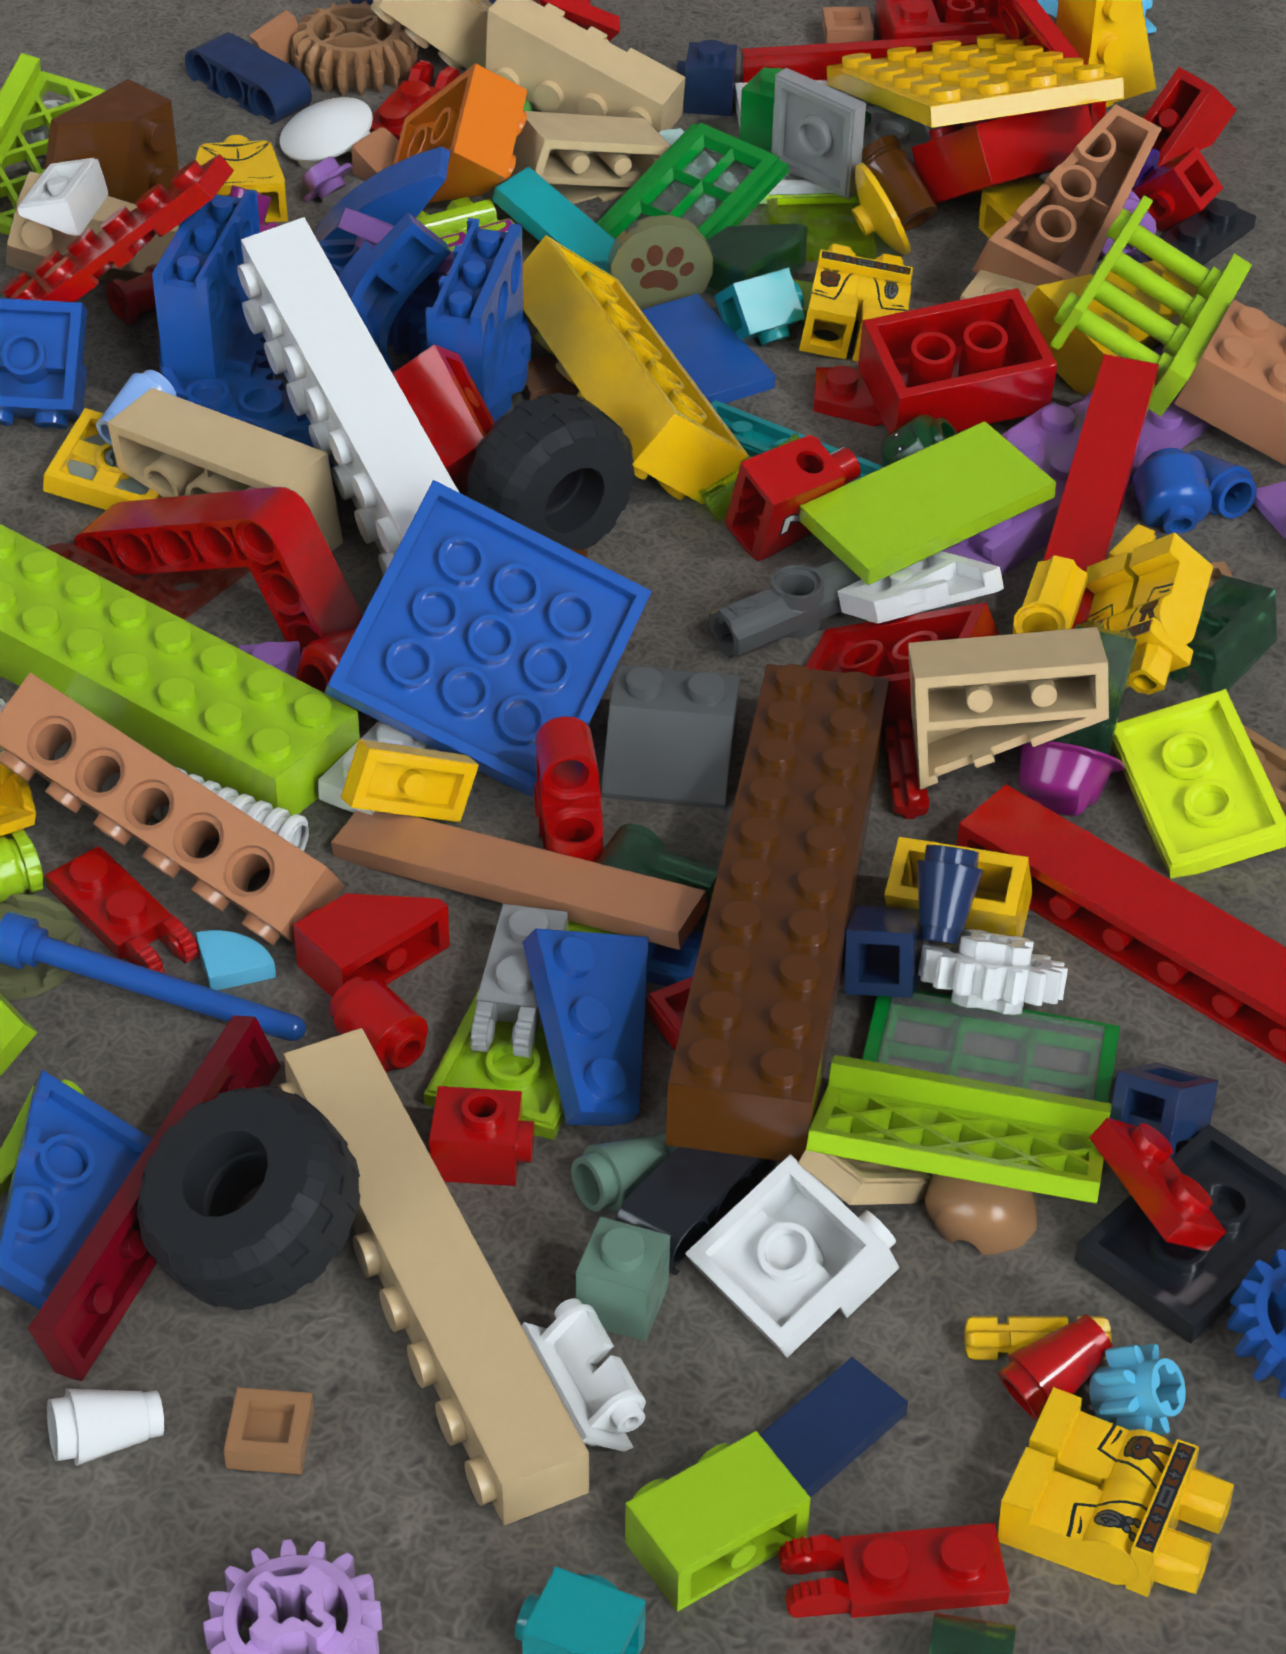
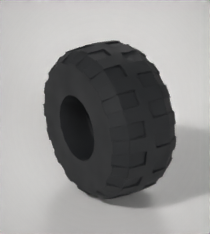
(555, 469)
(277, 1236)

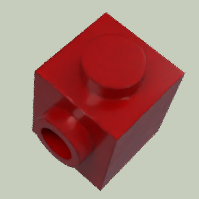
(1179, 188)
(480, 1135)

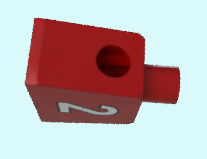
(775, 484)

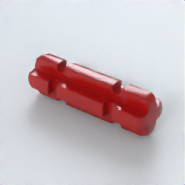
(902, 772)

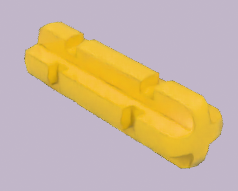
(987, 1337)

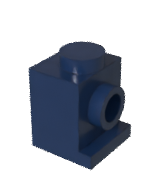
(1164, 1098)

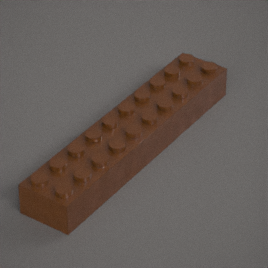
(779, 918)

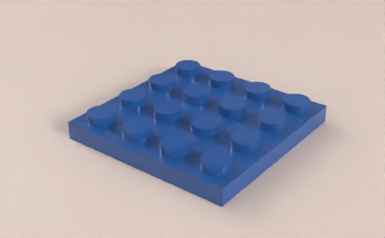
(485, 636)

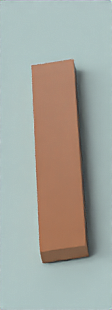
(522, 876)

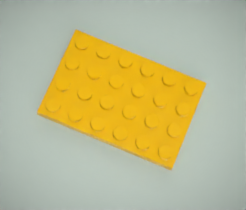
(973, 80)

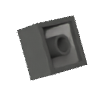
(671, 736)

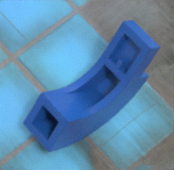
(387, 274)

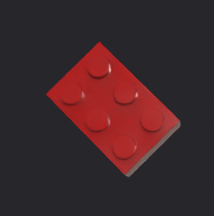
(998, 150)
(958, 362)

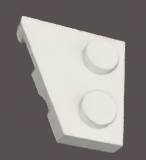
(921, 587)

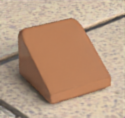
(373, 153)

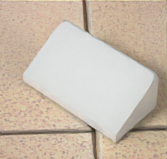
(66, 196)

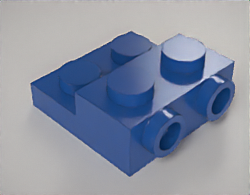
(42, 361)

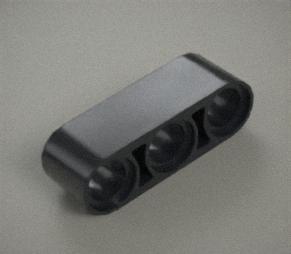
(691, 1195)

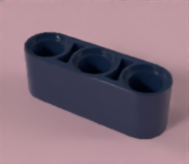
(249, 76)

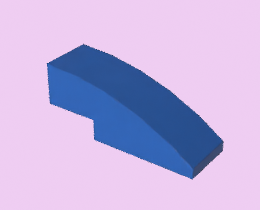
(391, 193)

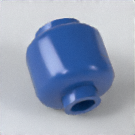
(1172, 489)

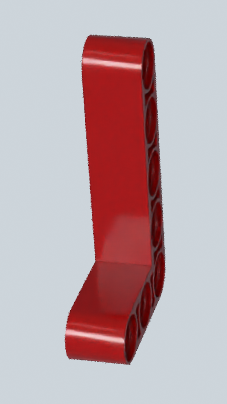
(252, 528)

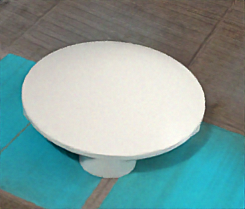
(325, 130)

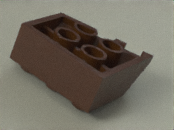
(128, 134)

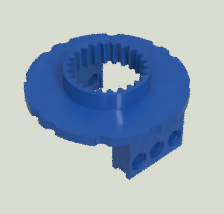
(224, 366)

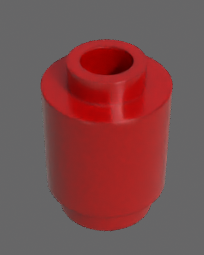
(387, 1020)

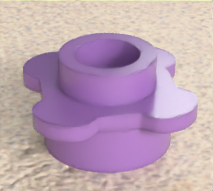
(325, 178)

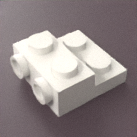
(794, 1256)

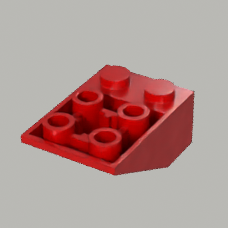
(930, 18)

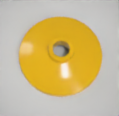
(877, 212)

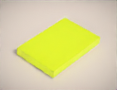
(1200, 785)

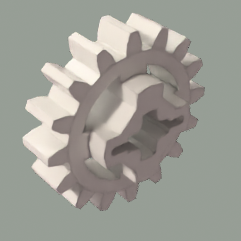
(993, 972)

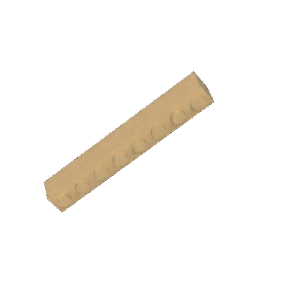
(443, 1291)

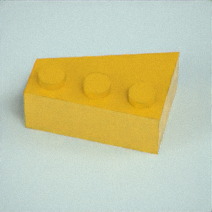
(1112, 36)

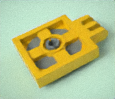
(88, 469)

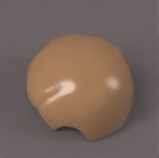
(981, 1213)

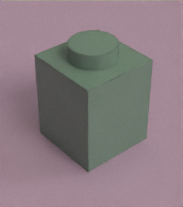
(624, 1276)

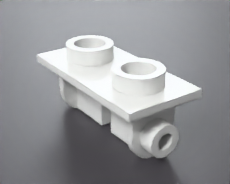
(598, 1400)

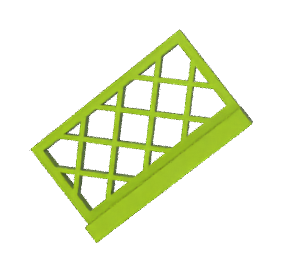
(19, 101)
(960, 1128)

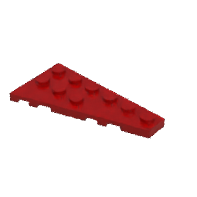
(123, 235)

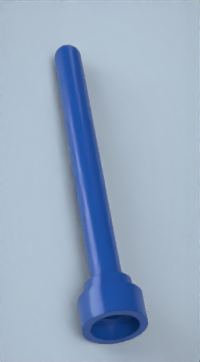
(28, 944)

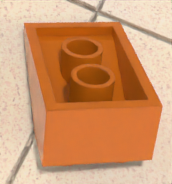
(477, 123)

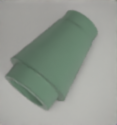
(616, 1169)

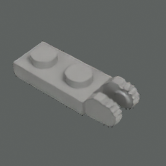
(506, 984)

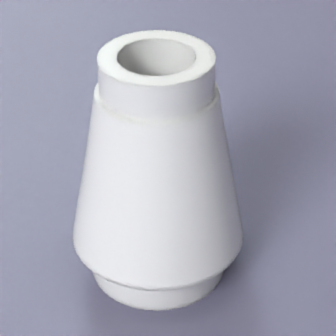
(101, 1422)

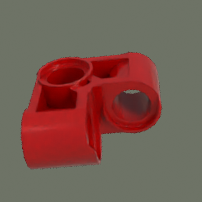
(568, 789)

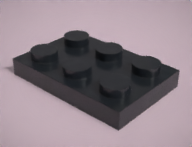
(1184, 1284)

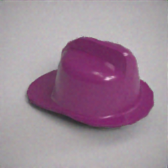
(1064, 775)

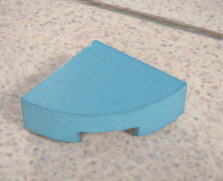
(233, 959)

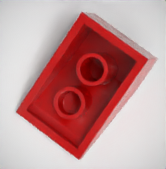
(883, 647)

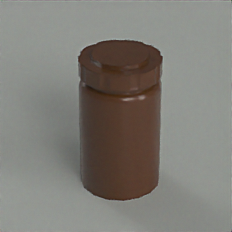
(899, 181)

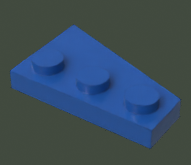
(592, 1019)
(61, 1184)

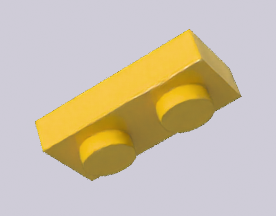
(409, 781)

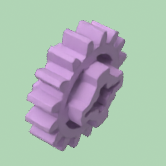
(294, 1606)

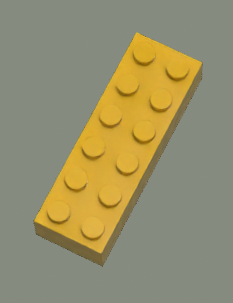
(626, 371)

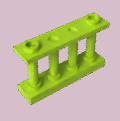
(1199, 314)

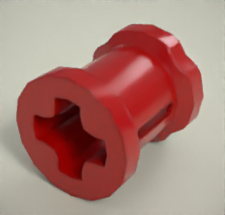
(132, 297)

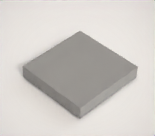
(818, 131)

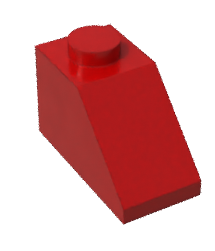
(1189, 115)
(369, 938)

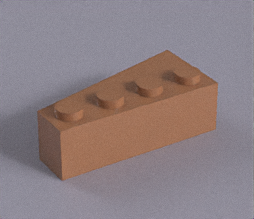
(1067, 219)

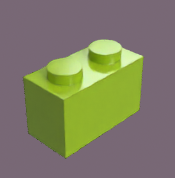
(715, 1519)

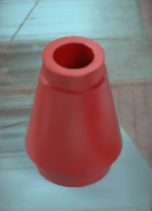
(1056, 1360)

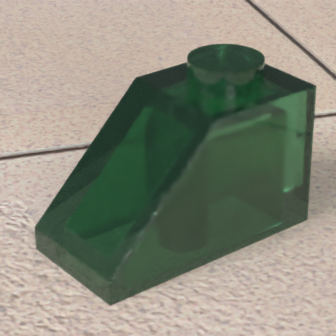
(755, 251)

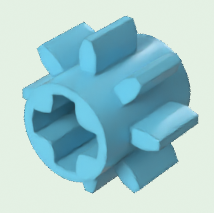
(1137, 1388)

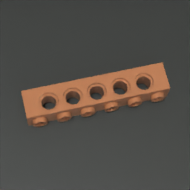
(43, 719)

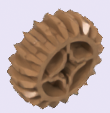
(352, 49)

